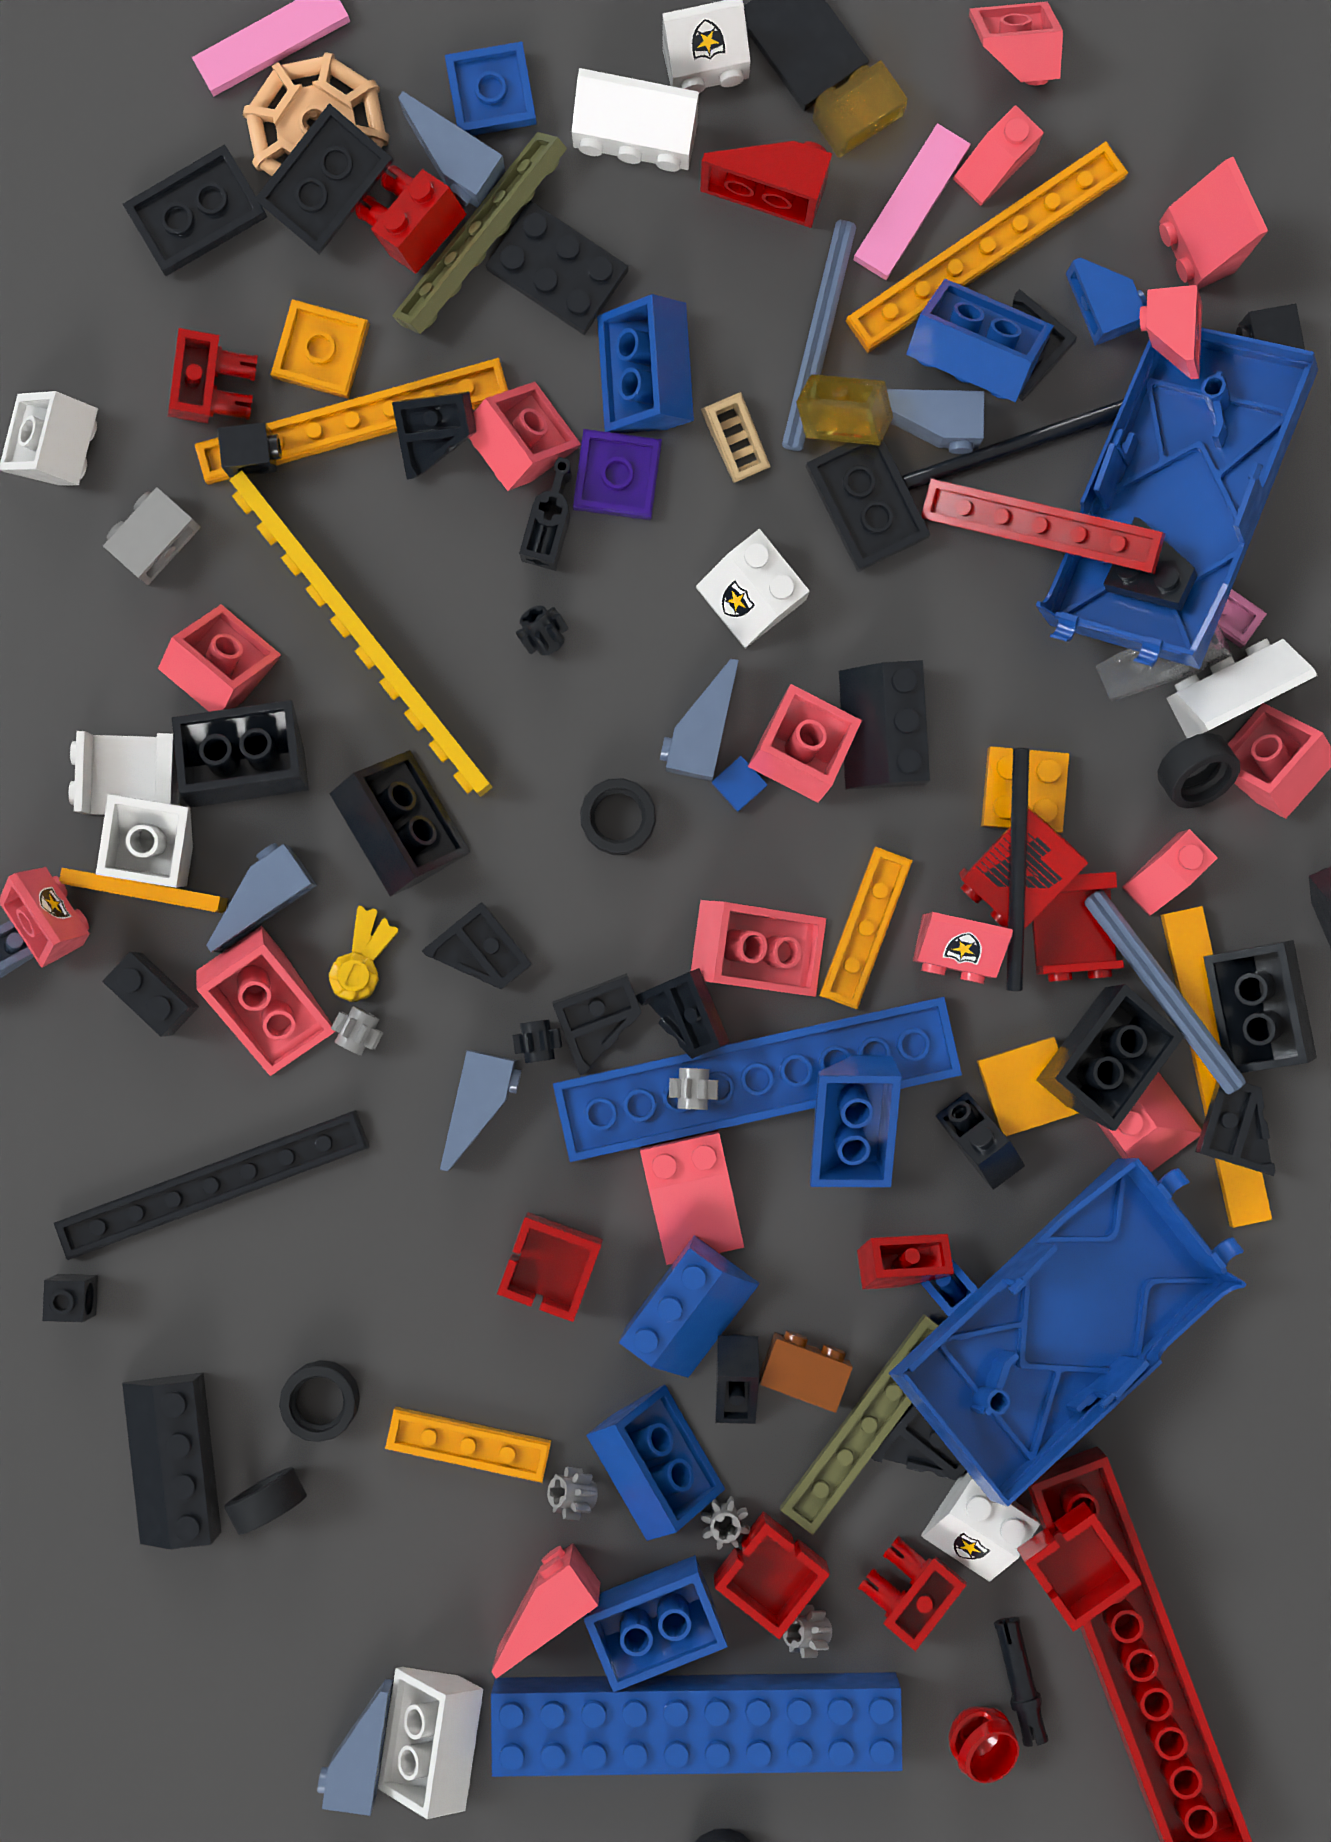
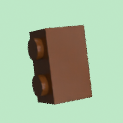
(805, 1370)

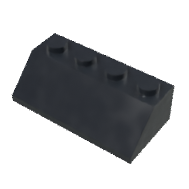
(172, 1461)

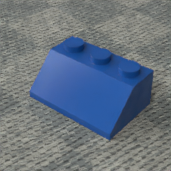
(979, 340)
(645, 366)
(856, 1123)
(688, 1310)
(656, 1463)
(655, 1624)

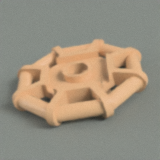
(308, 102)

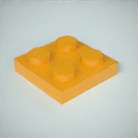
(1045, 792)

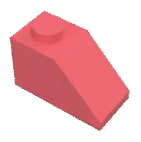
(999, 155)
(1175, 325)
(1169, 871)

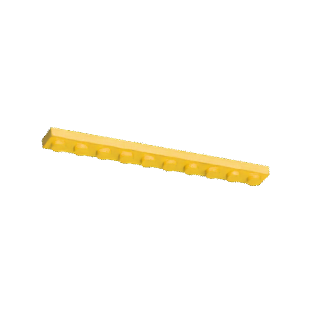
(349, 623)

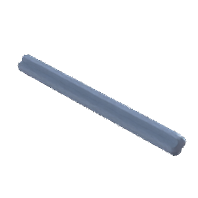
(821, 325)
(1165, 992)

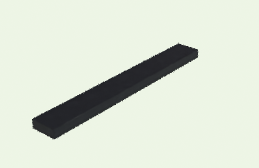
(211, 1185)

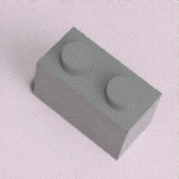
(151, 535)

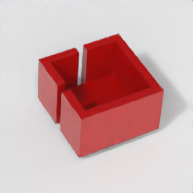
(552, 1263)
(1081, 1566)
(771, 1575)

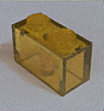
(859, 108)
(845, 409)

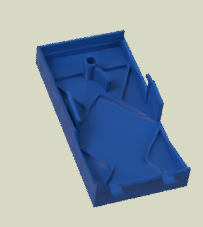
(1190, 465)
(1066, 1328)

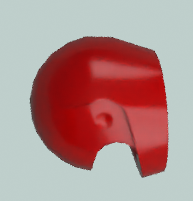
(983, 1744)

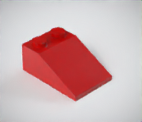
(771, 178)

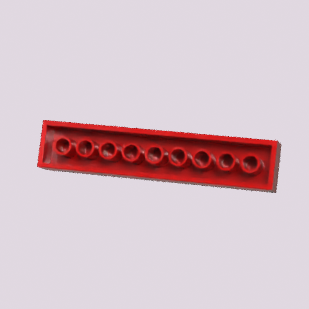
(1146, 1671)

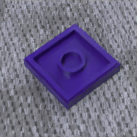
(617, 474)

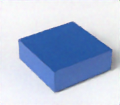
(739, 784)

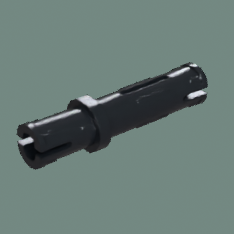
(1025, 1698)

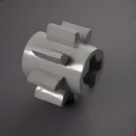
(357, 1030)
(693, 1088)
(572, 1493)
(733, 1530)
(809, 1633)

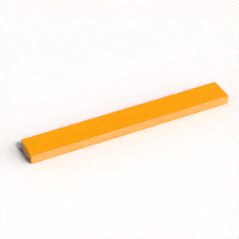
(988, 245)
(360, 417)
(1187, 945)

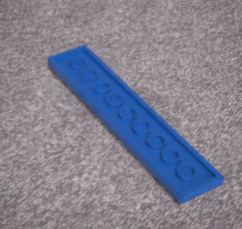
(754, 1078)

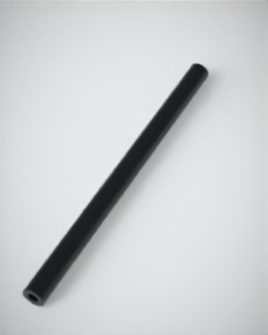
(1012, 445)
(1017, 873)

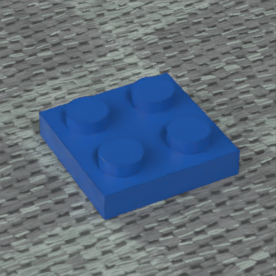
(491, 89)

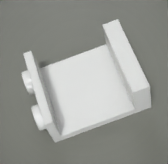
(122, 767)

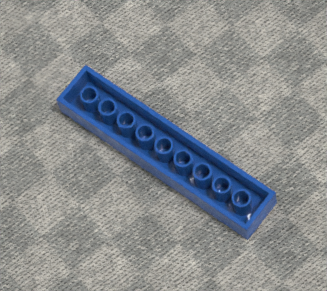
(697, 1724)

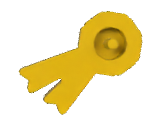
(355, 974)

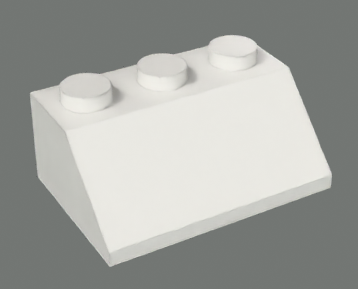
(634, 120)
(1238, 686)
(430, 1741)

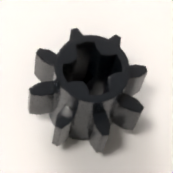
(542, 630)
(537, 1041)

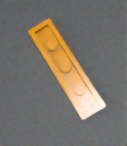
(143, 890)
(865, 928)
(468, 1444)

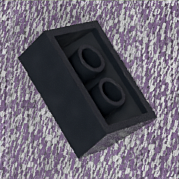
(892, 736)
(239, 754)
(399, 822)
(1261, 1007)
(1110, 1056)

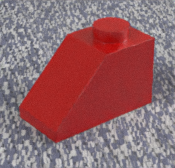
(904, 1260)

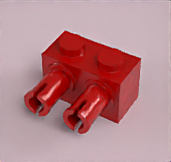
(416, 219)
(192, 386)
(914, 1612)

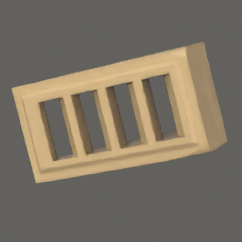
(743, 417)

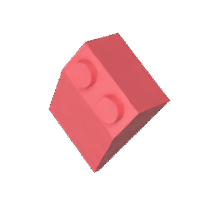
(1213, 226)
(758, 947)
(263, 1001)
(691, 1194)
(555, 1600)

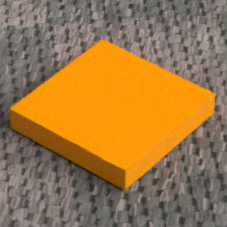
(320, 349)
(1013, 1090)

